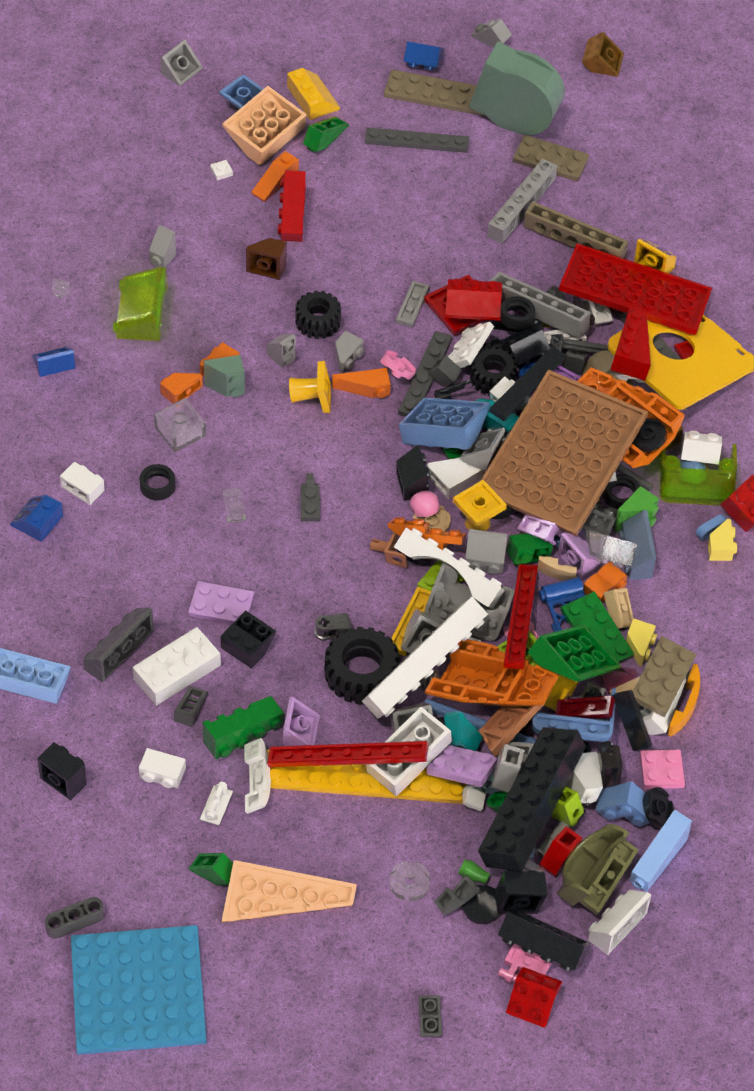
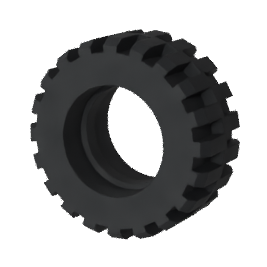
(354, 644)

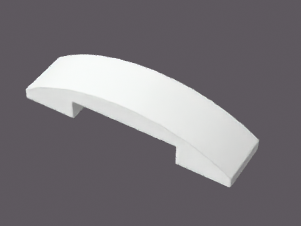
(259, 775)

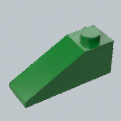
(323, 133)

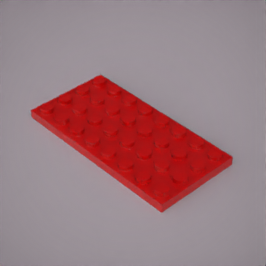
(631, 285)

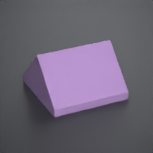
(300, 724)

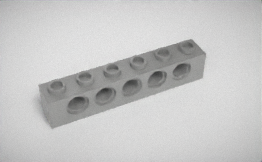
(514, 209)

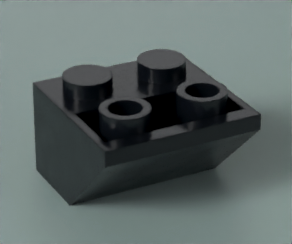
(412, 473)
(247, 639)

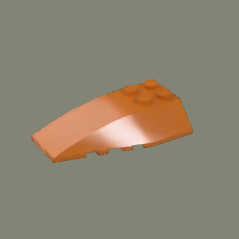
(651, 402)
(480, 678)

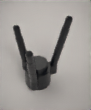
(444, 393)

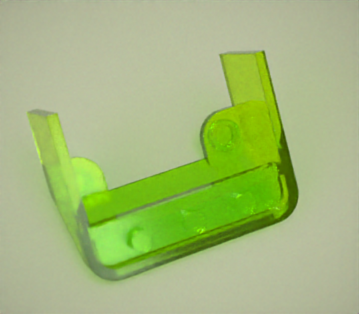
(696, 485)

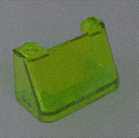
(141, 305)

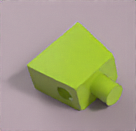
(568, 808)

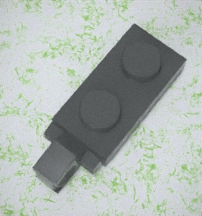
(310, 499)

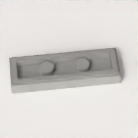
(412, 304)

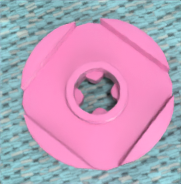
(399, 367)

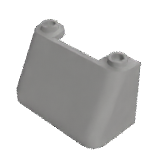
(449, 595)

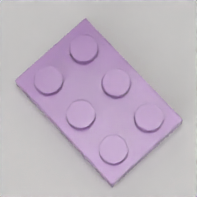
(219, 602)
(463, 765)

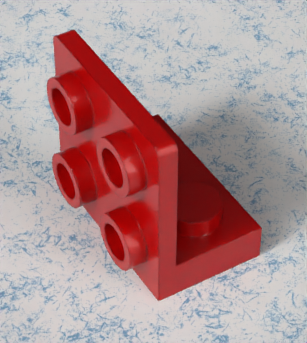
(533, 996)

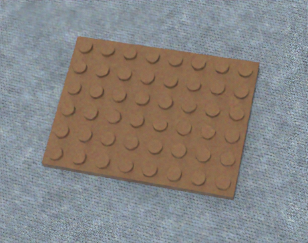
(563, 451)

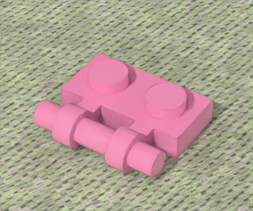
(518, 958)

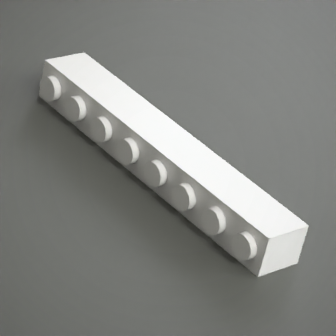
(424, 658)

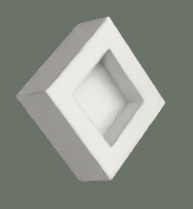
(221, 170)

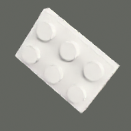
(470, 344)

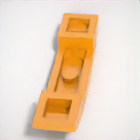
(681, 718)

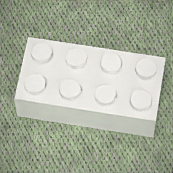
(176, 666)
(418, 727)

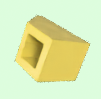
(721, 543)
(639, 640)

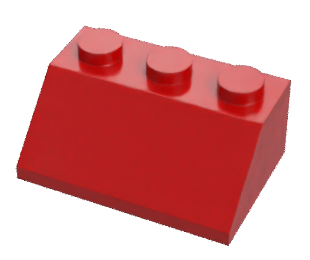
(473, 299)

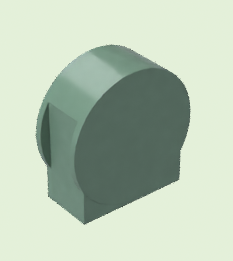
(518, 90)

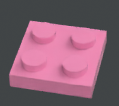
(662, 769)

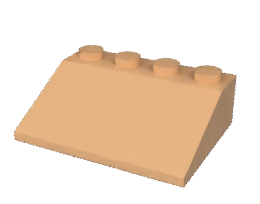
(265, 125)

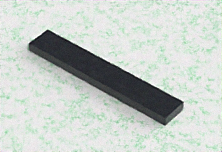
(527, 384)

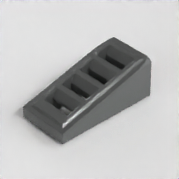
(186, 716)

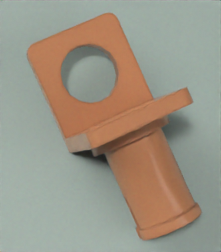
(389, 550)

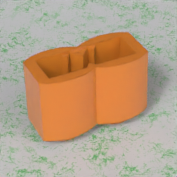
(606, 579)

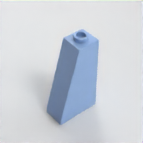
(661, 851)

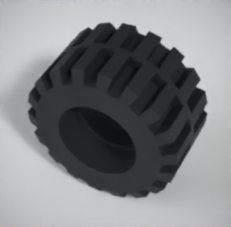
(318, 325)
(492, 360)

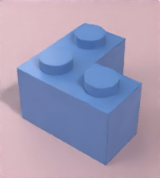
(622, 801)

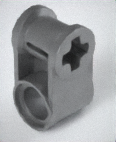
(332, 625)

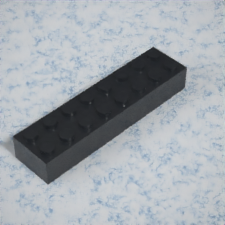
(532, 799)

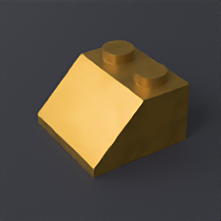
(602, 55)

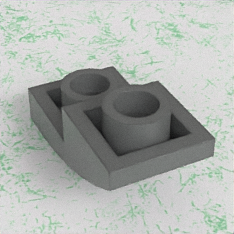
(430, 1016)

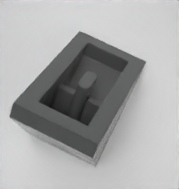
(575, 361)

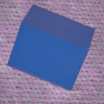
(54, 361)

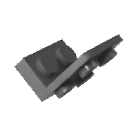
(601, 519)

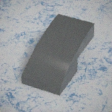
(453, 899)

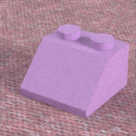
(576, 553)

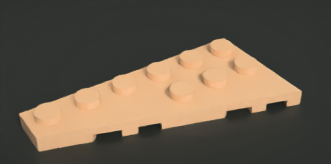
(269, 891)

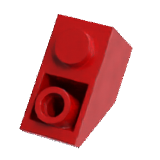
(559, 851)

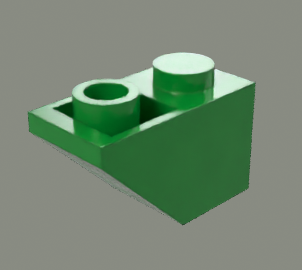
(527, 548)

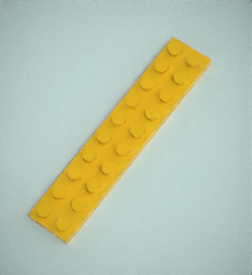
(357, 781)

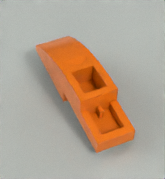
(399, 524)

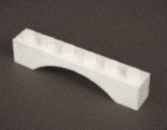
(481, 588)

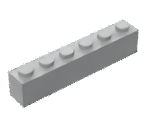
(547, 307)

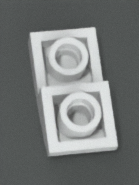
(473, 797)

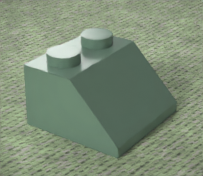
(225, 375)

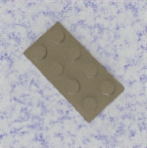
(569, 161)
(663, 676)

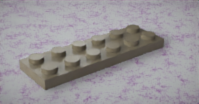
(430, 91)

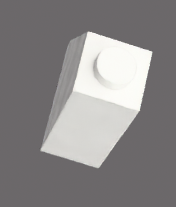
(453, 476)
(587, 778)

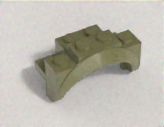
(591, 873)

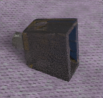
(610, 757)

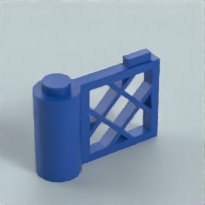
(559, 595)

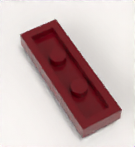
(586, 707)

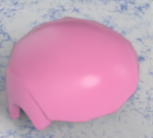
(424, 504)

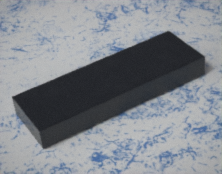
(632, 720)

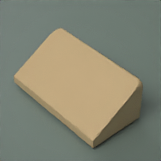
(619, 607)

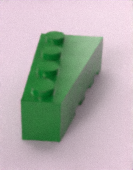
(241, 727)

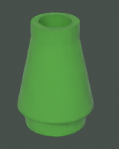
(474, 871)

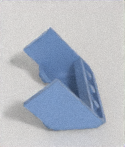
(589, 729)

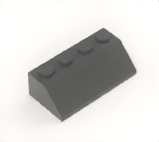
(119, 643)

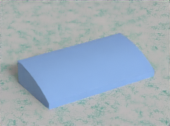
(32, 676)

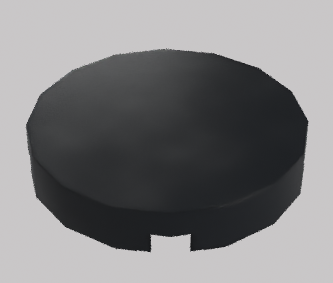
(650, 436)
(657, 806)
(482, 906)

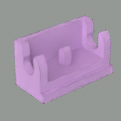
(540, 528)

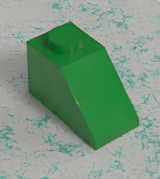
(213, 867)

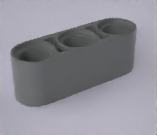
(80, 910)

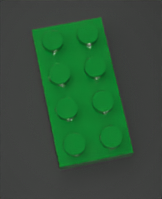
(591, 613)

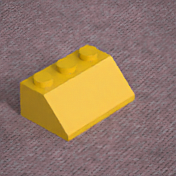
(311, 93)

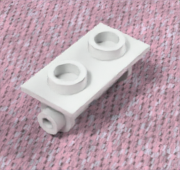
(216, 804)

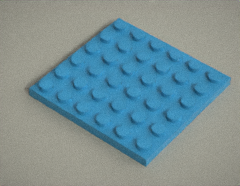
(137, 990)

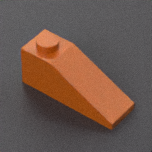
(271, 180)
(366, 383)

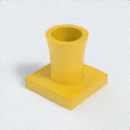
(311, 388)
(479, 505)

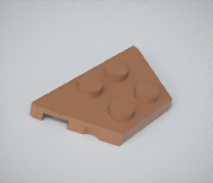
(505, 725)

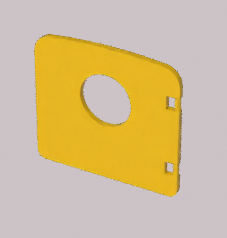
(702, 374)

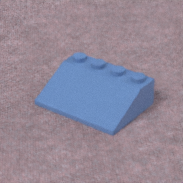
(444, 423)

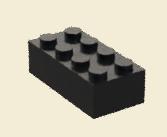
(544, 939)

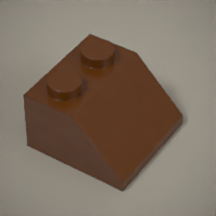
(267, 258)

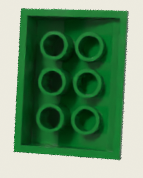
(573, 654)

